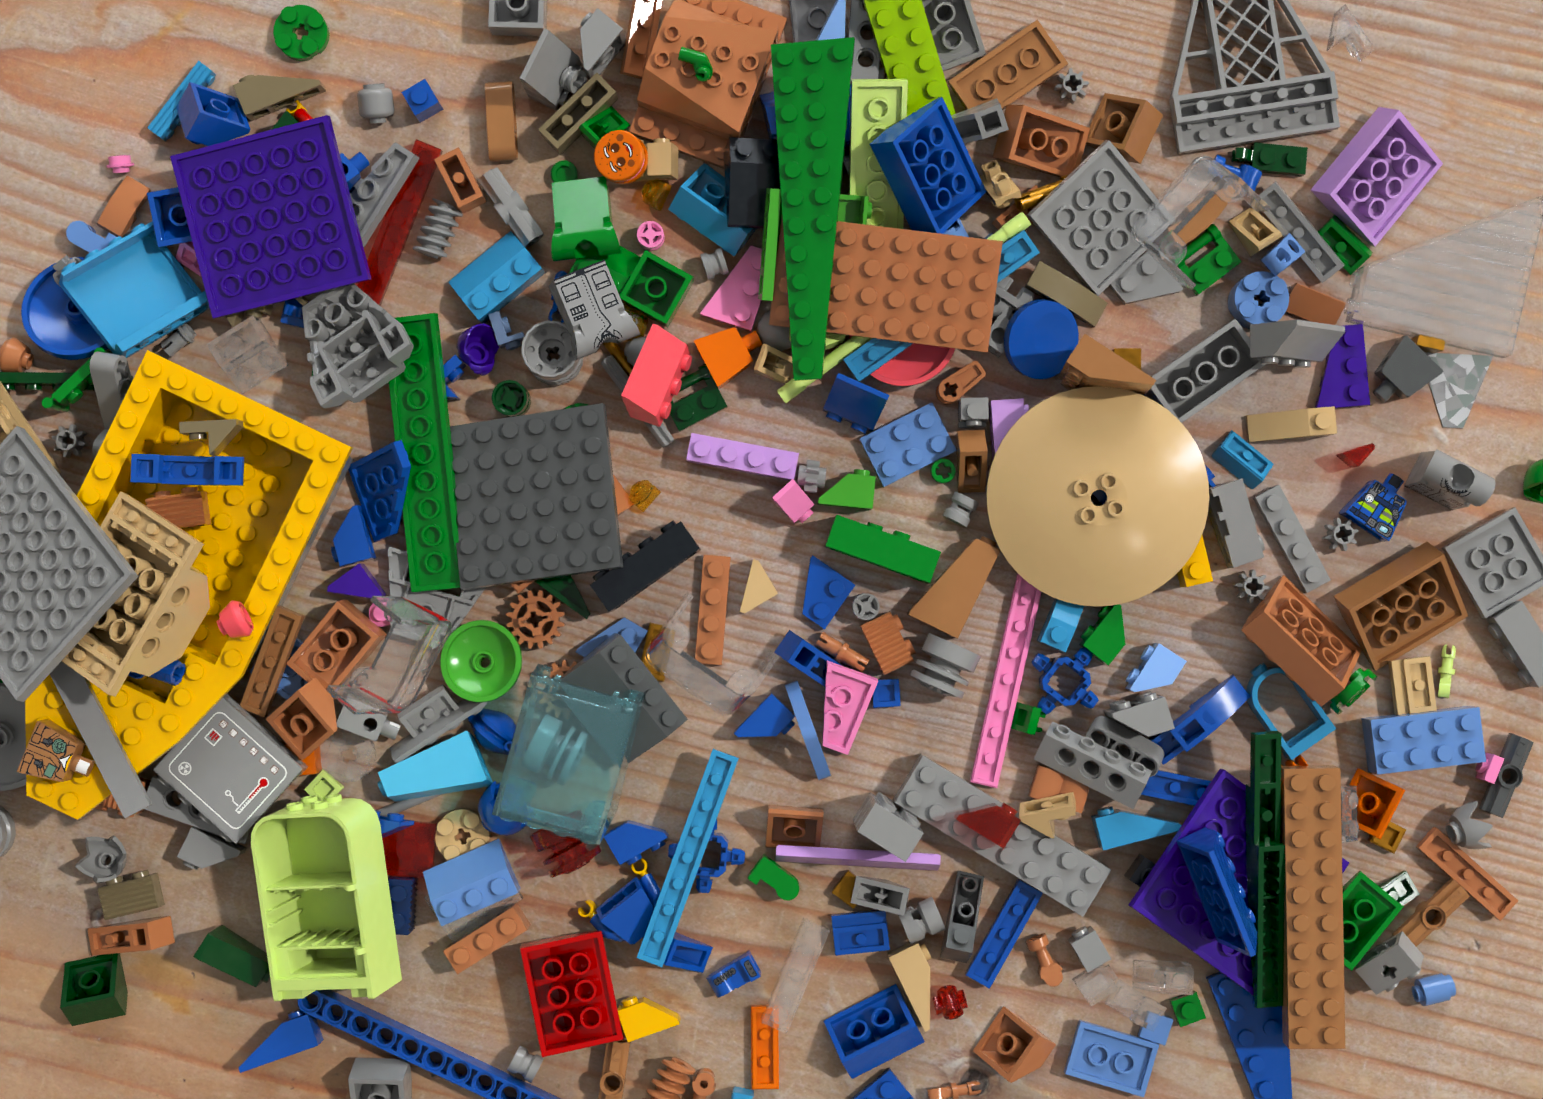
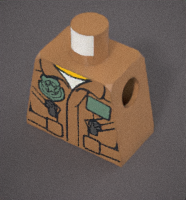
(54, 754)

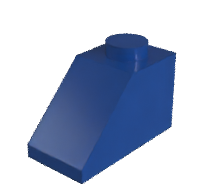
(353, 540)
(767, 720)

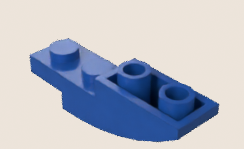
(1202, 718)

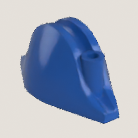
(493, 730)

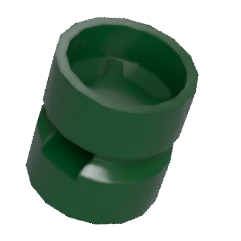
(511, 398)

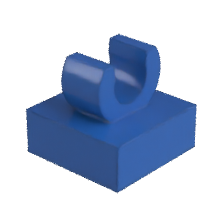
(292, 314)

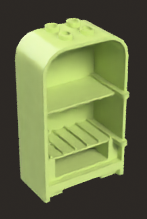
(325, 898)

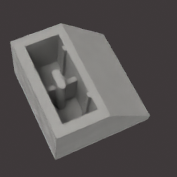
(1145, 715)

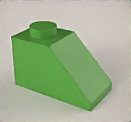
(851, 492)

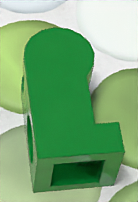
(776, 876)

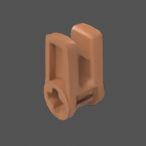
(962, 382)

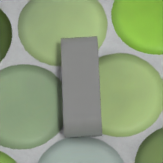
(1118, 734)

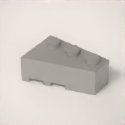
(1234, 524)

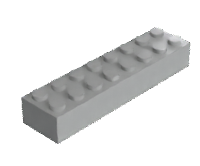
(1030, 855)

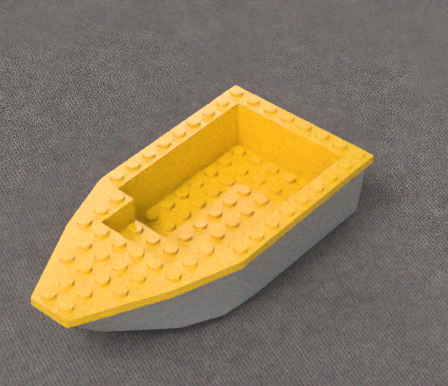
(248, 554)

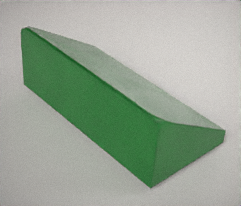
(1345, 244)

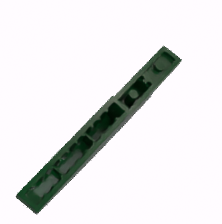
(1266, 867)

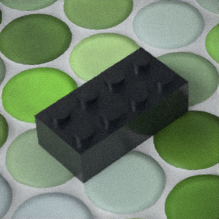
(645, 566)

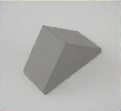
(880, 895)

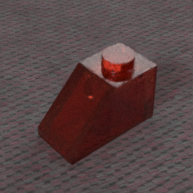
(991, 821)

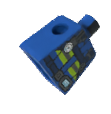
(1377, 507)

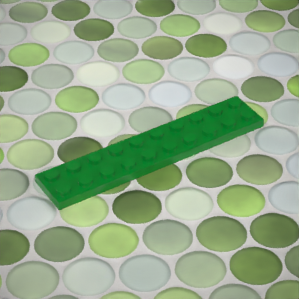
(424, 427)

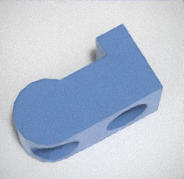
(86, 237)
(1281, 255)

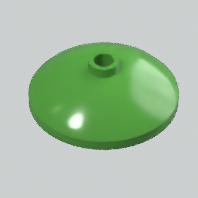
(463, 659)

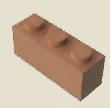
(487, 938)

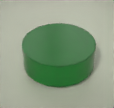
(564, 171)

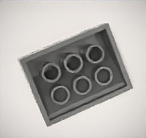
(617, 668)

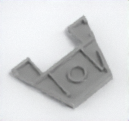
(448, 605)

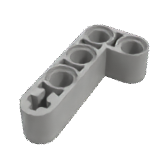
(111, 382)

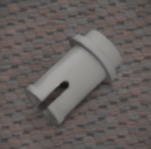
(178, 339)

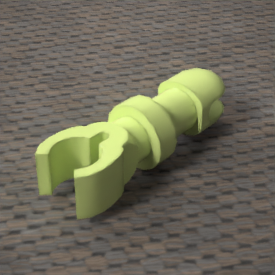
(1446, 672)

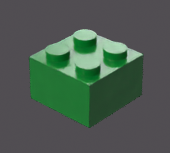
(656, 288)

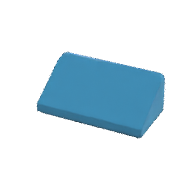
(1242, 460)

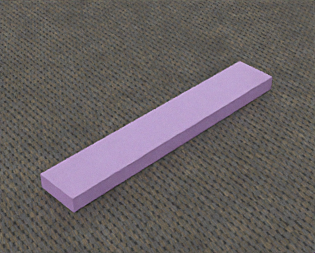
(855, 857)

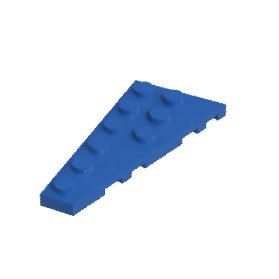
(1255, 1038)

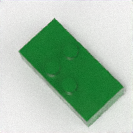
(882, 548)

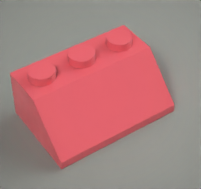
(656, 376)

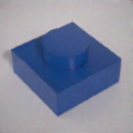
(886, 693)

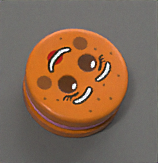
(621, 157)

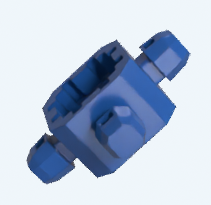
(1086, 698)
(735, 856)

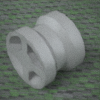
(714, 263)
(868, 609)

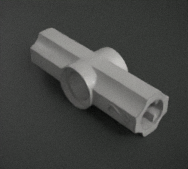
(511, 207)

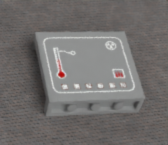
(229, 769)

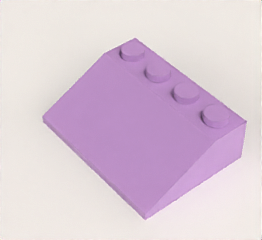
(1377, 175)

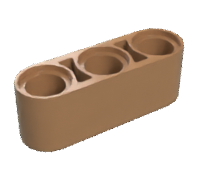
(501, 121)

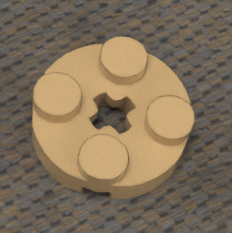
(449, 828)

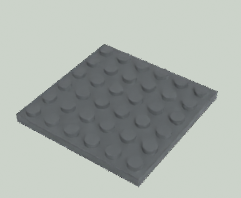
(535, 497)

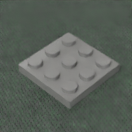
(1497, 562)

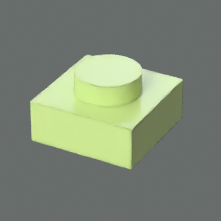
(323, 786)

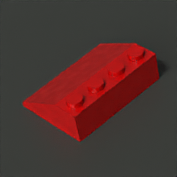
(571, 992)

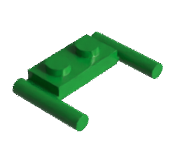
(71, 389)

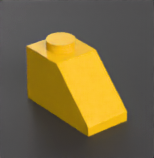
(645, 1017)

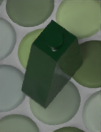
(234, 956)

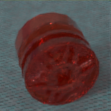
(566, 851)

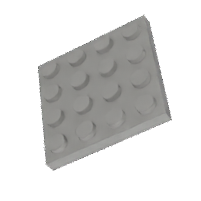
(1093, 217)

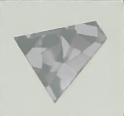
(1457, 385)

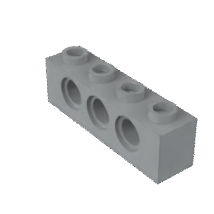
(858, 23)
(1098, 777)
(164, 805)

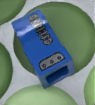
(734, 974)

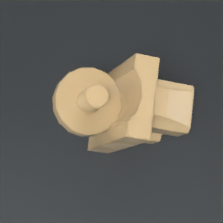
(998, 185)

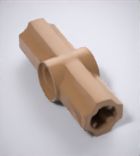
(1444, 902)
(614, 1064)

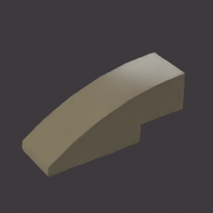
(1061, 289)

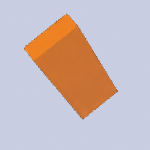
(763, 1052)

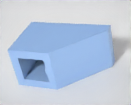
(1157, 669)

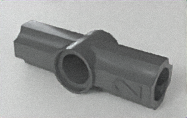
(1499, 794)

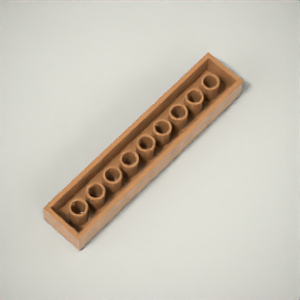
(1312, 908)

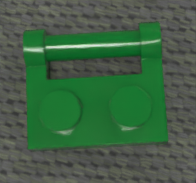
(1212, 265)

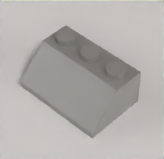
(1293, 342)

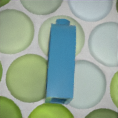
(1305, 738)

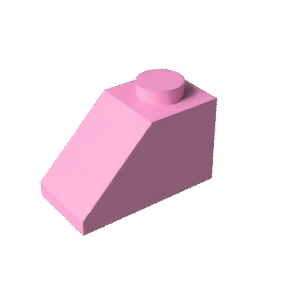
(794, 502)

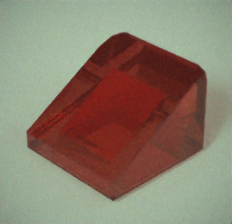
(1356, 456)

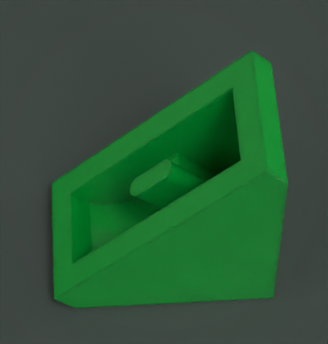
(602, 124)

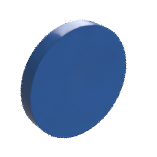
(1040, 338)

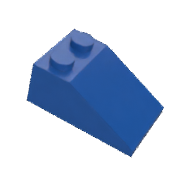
(854, 403)

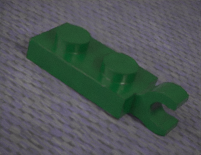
(1273, 158)

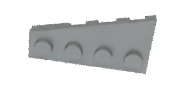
(378, 190)

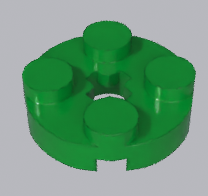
(294, 18)
(1353, 690)

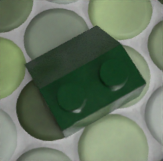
(94, 989)

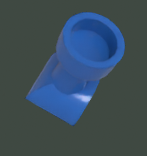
(1247, 173)

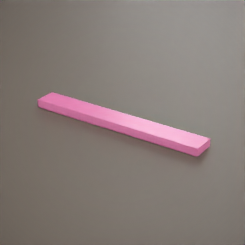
(1006, 683)

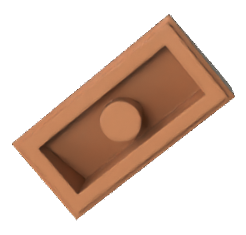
(1313, 305)

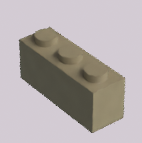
(587, 102)

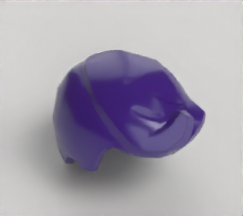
(478, 348)

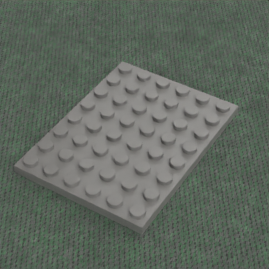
(53, 567)

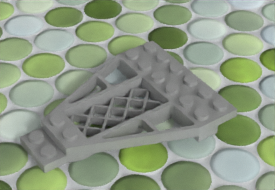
(1253, 110)

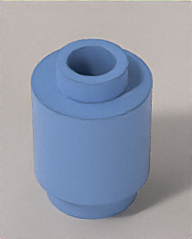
(1433, 989)

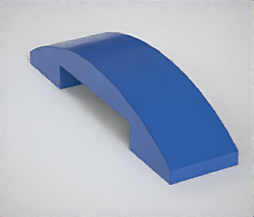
(187, 470)

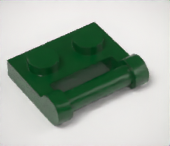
(700, 404)

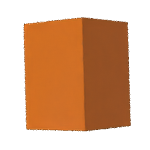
(1375, 802)

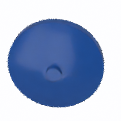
(56, 322)

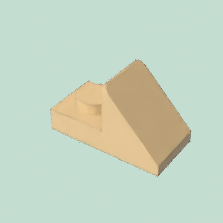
(1041, 812)

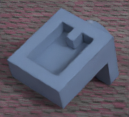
(501, 329)

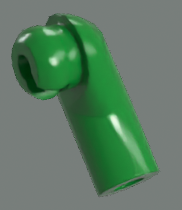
(699, 62)

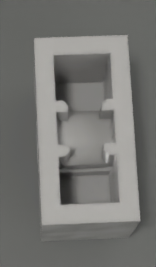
(1390, 963)

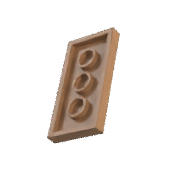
(1010, 69)

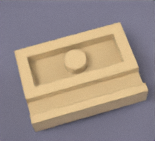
(1412, 685)

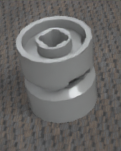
(922, 920)

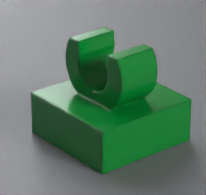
(1027, 718)

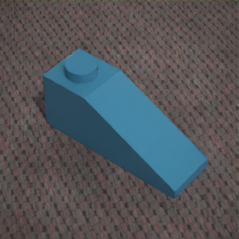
(1060, 625)
(1123, 827)

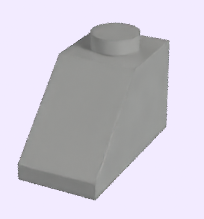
(206, 849)

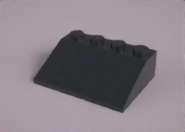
(749, 169)

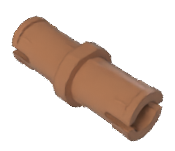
(842, 652)

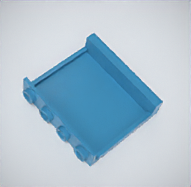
(133, 291)

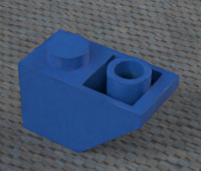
(632, 839)

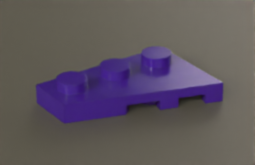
(1345, 372)

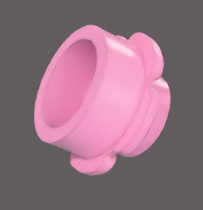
(120, 163)

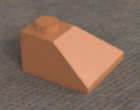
(1013, 1046)

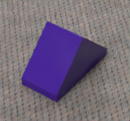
(357, 582)

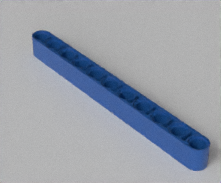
(425, 1044)

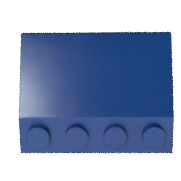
(928, 168)
(1219, 890)

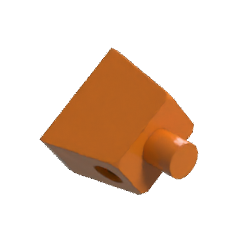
(727, 353)

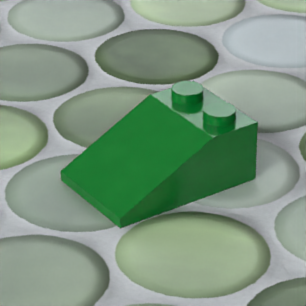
(1365, 916)

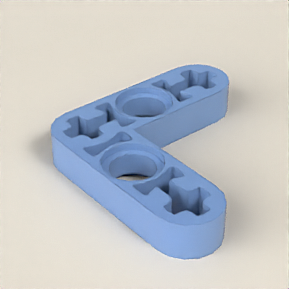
(807, 730)

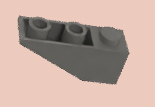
(962, 917)

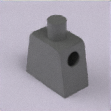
(1404, 370)

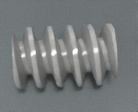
(438, 229)

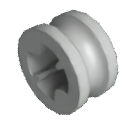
(573, 79)

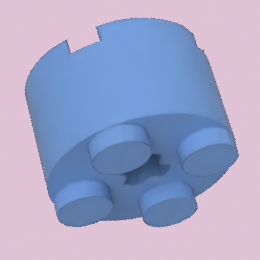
(1270, 290)

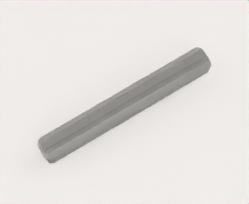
(620, 378)

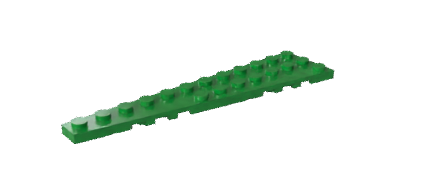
(811, 128)

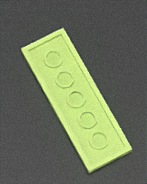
(873, 109)

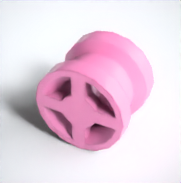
(650, 230)

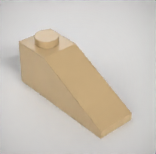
(1291, 424)
(914, 974)

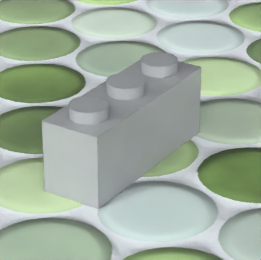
(1521, 641)

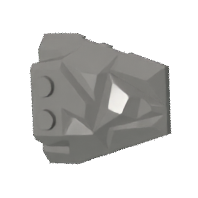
(352, 345)

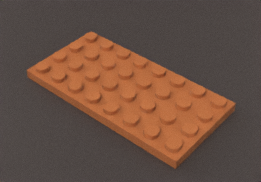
(905, 286)

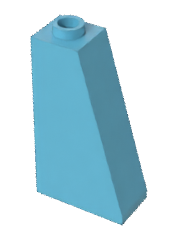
(438, 770)

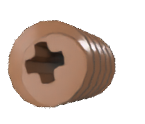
(672, 1079)

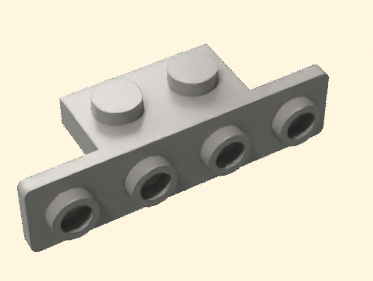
(430, 719)

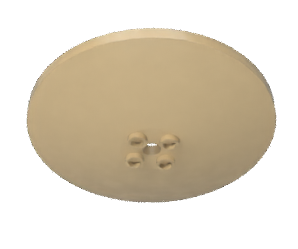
(1087, 444)

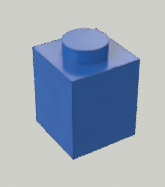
(422, 100)

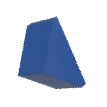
(687, 953)

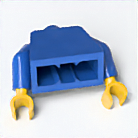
(628, 910)

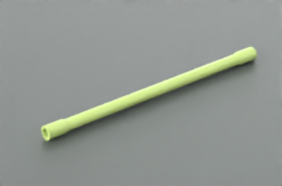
(794, 388)

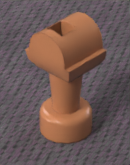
(1049, 969)
(703, 1083)

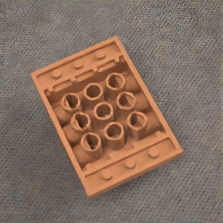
(698, 113)

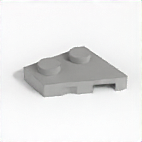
(1144, 280)

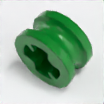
(947, 463)

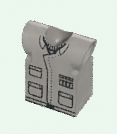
(592, 309)
(1449, 481)

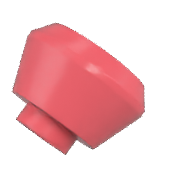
(235, 620)

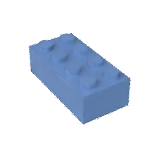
(1423, 740)

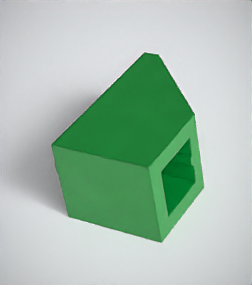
(1106, 636)

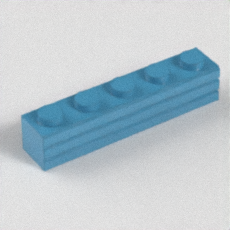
(168, 117)

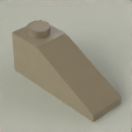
(267, 94)

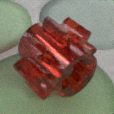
(950, 1002)

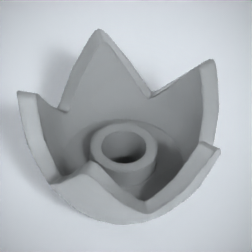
(1467, 831)
(97, 852)

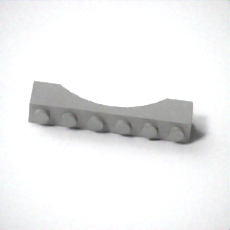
(975, 123)

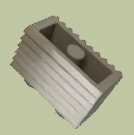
(131, 895)

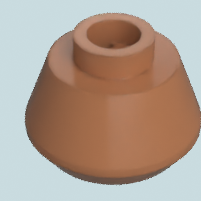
(15, 356)

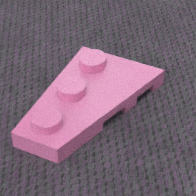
(737, 297)
(844, 705)

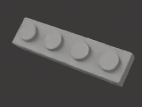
(1290, 219)
(1291, 539)

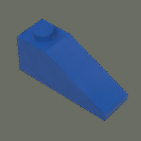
(804, 656)
(290, 1037)

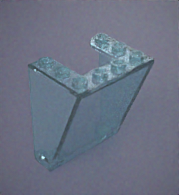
(568, 758)

